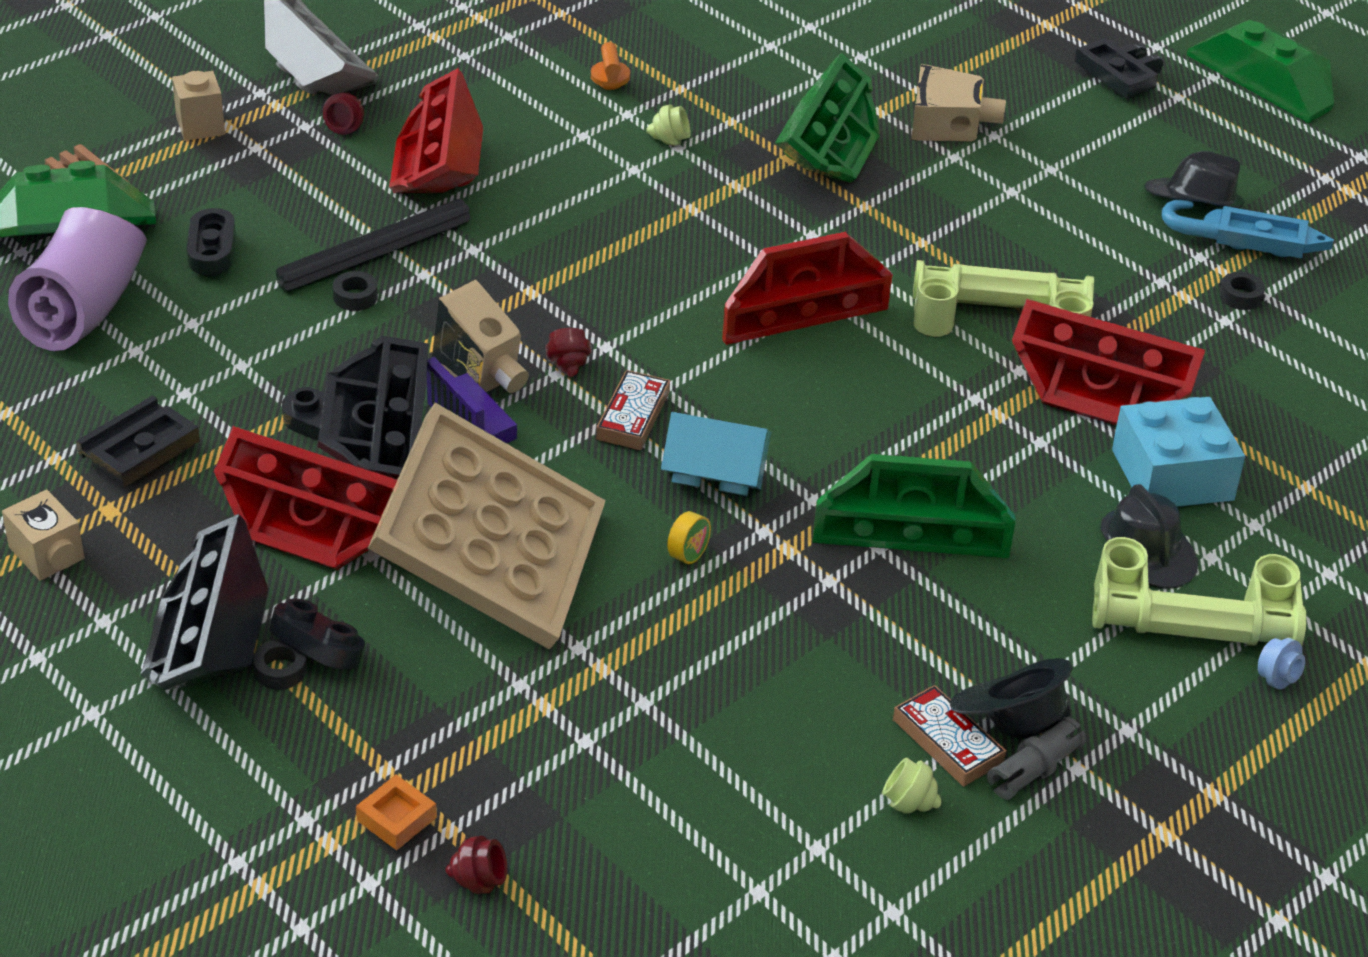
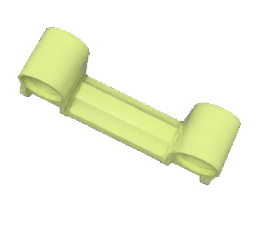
(940, 288)
(1268, 612)

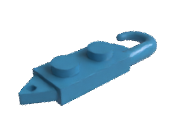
(1249, 230)

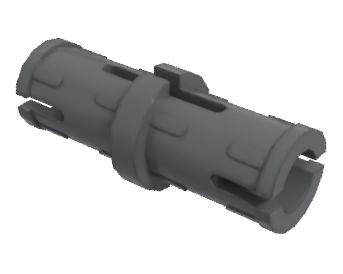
(1036, 758)

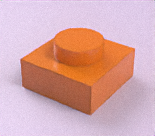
(396, 812)

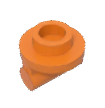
(610, 73)

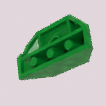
(1270, 67)
(833, 123)
(39, 196)
(915, 508)

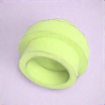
(670, 125)
(912, 787)

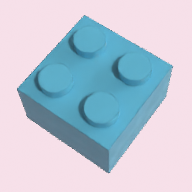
(1179, 450)

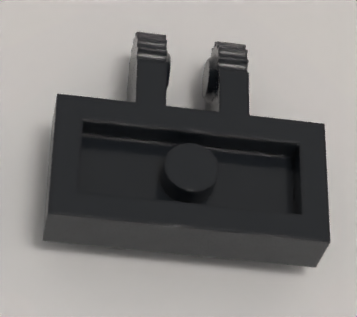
(1122, 69)

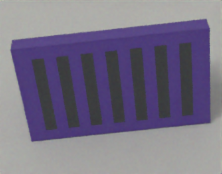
(468, 400)

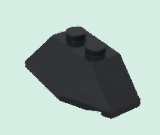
(375, 405)
(209, 610)

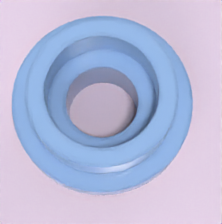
(1281, 662)

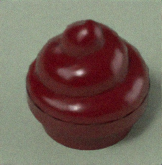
(343, 113)
(568, 350)
(478, 864)

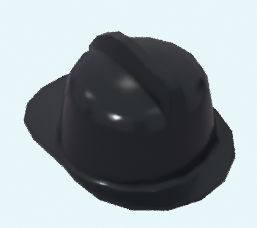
(1202, 178)
(1157, 526)
(1023, 701)

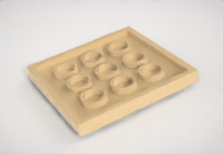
(489, 526)

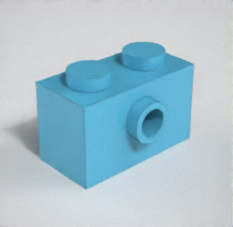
(715, 452)

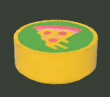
(689, 537)

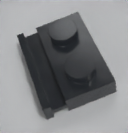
(138, 441)

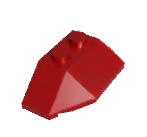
(439, 140)
(806, 287)
(1099, 364)
(301, 498)

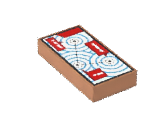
(633, 410)
(948, 735)

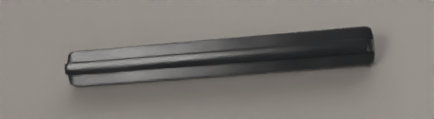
(372, 245)

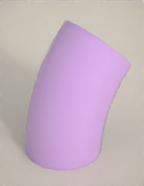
(75, 278)

